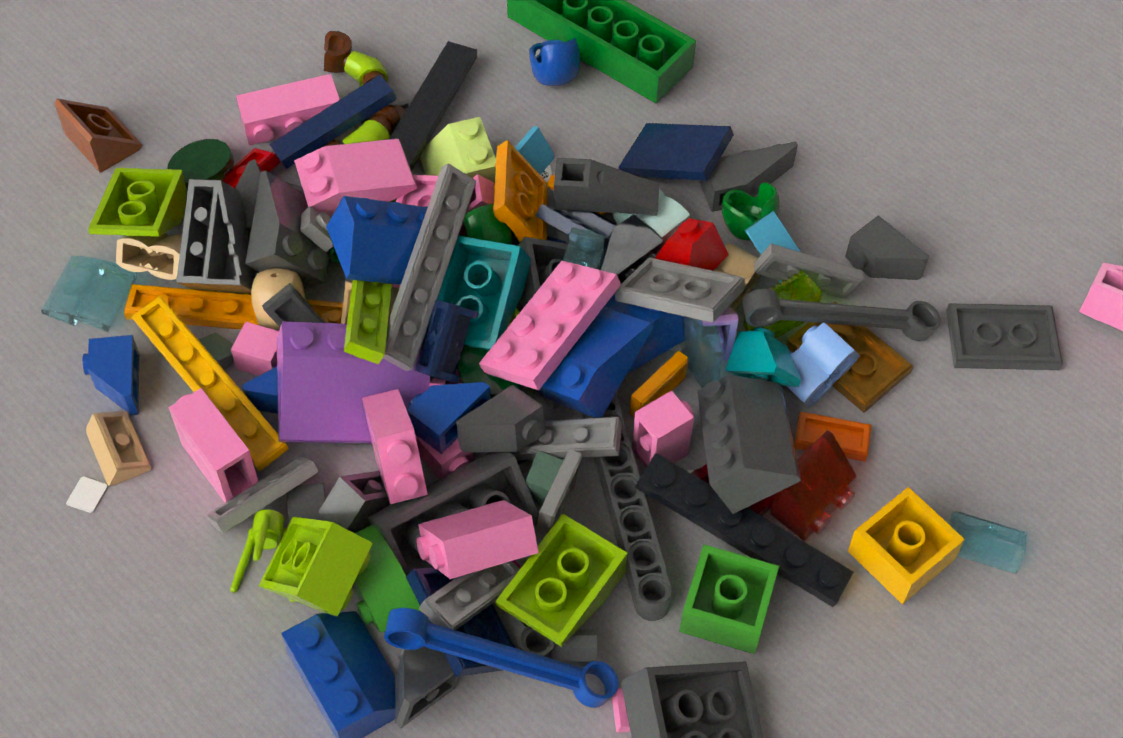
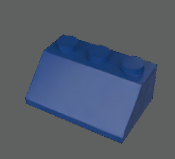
(375, 238)
(343, 672)

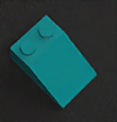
(487, 280)

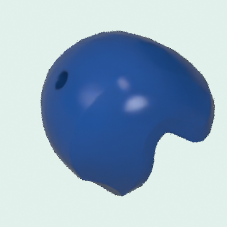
(556, 63)

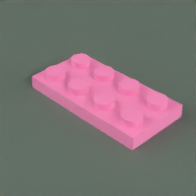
(550, 324)

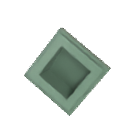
(219, 348)
(542, 475)

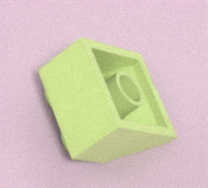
(462, 146)

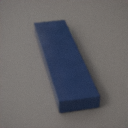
(333, 121)

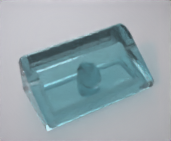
(989, 542)

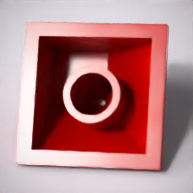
(695, 245)

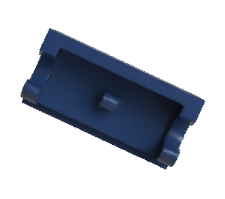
(444, 340)

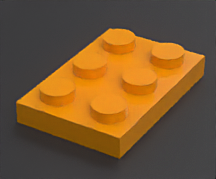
(519, 194)

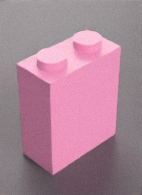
(213, 445)
(394, 446)
(477, 539)

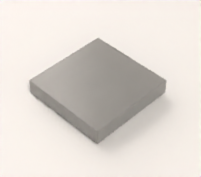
(558, 494)

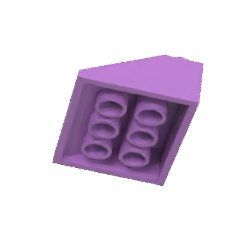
(325, 386)

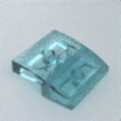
(89, 292)
(703, 350)

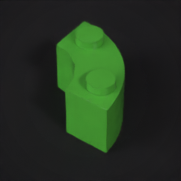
(382, 583)

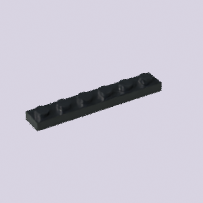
(744, 530)

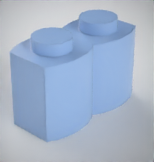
(820, 362)

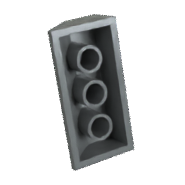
(747, 440)
(474, 485)

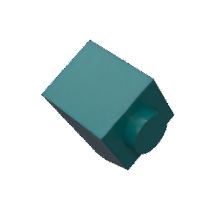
(762, 357)

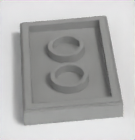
(680, 289)

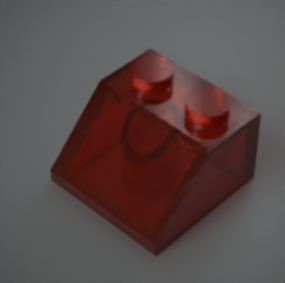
(823, 488)

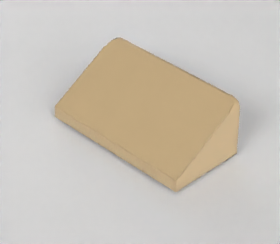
(116, 446)

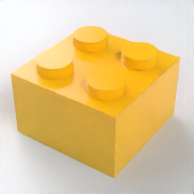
(905, 545)

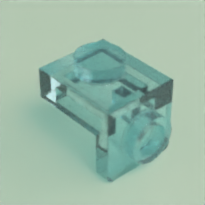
(585, 248)

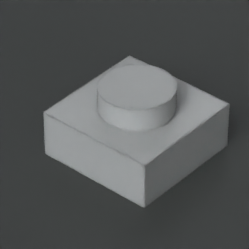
(314, 227)

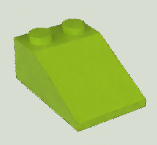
(141, 203)
(317, 564)
(564, 580)

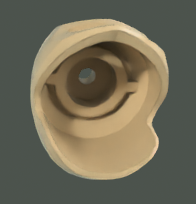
(266, 285)

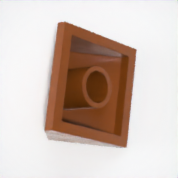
(96, 133)

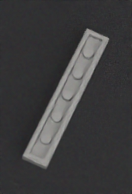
(427, 266)

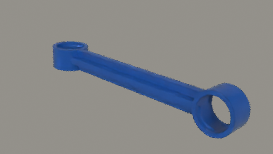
(411, 631)

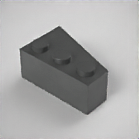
(214, 240)

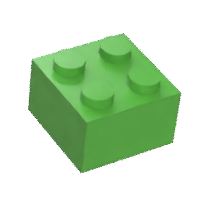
(728, 599)

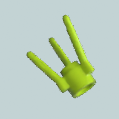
(264, 534)

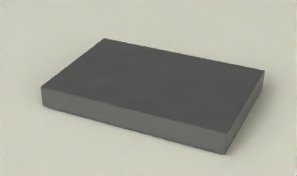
(1003, 336)

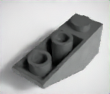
(747, 171)
(602, 188)

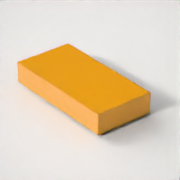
(660, 383)

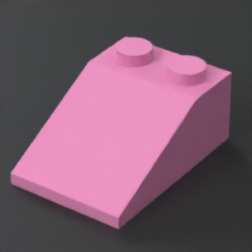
(355, 170)

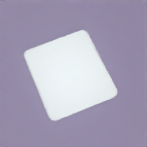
(86, 494)

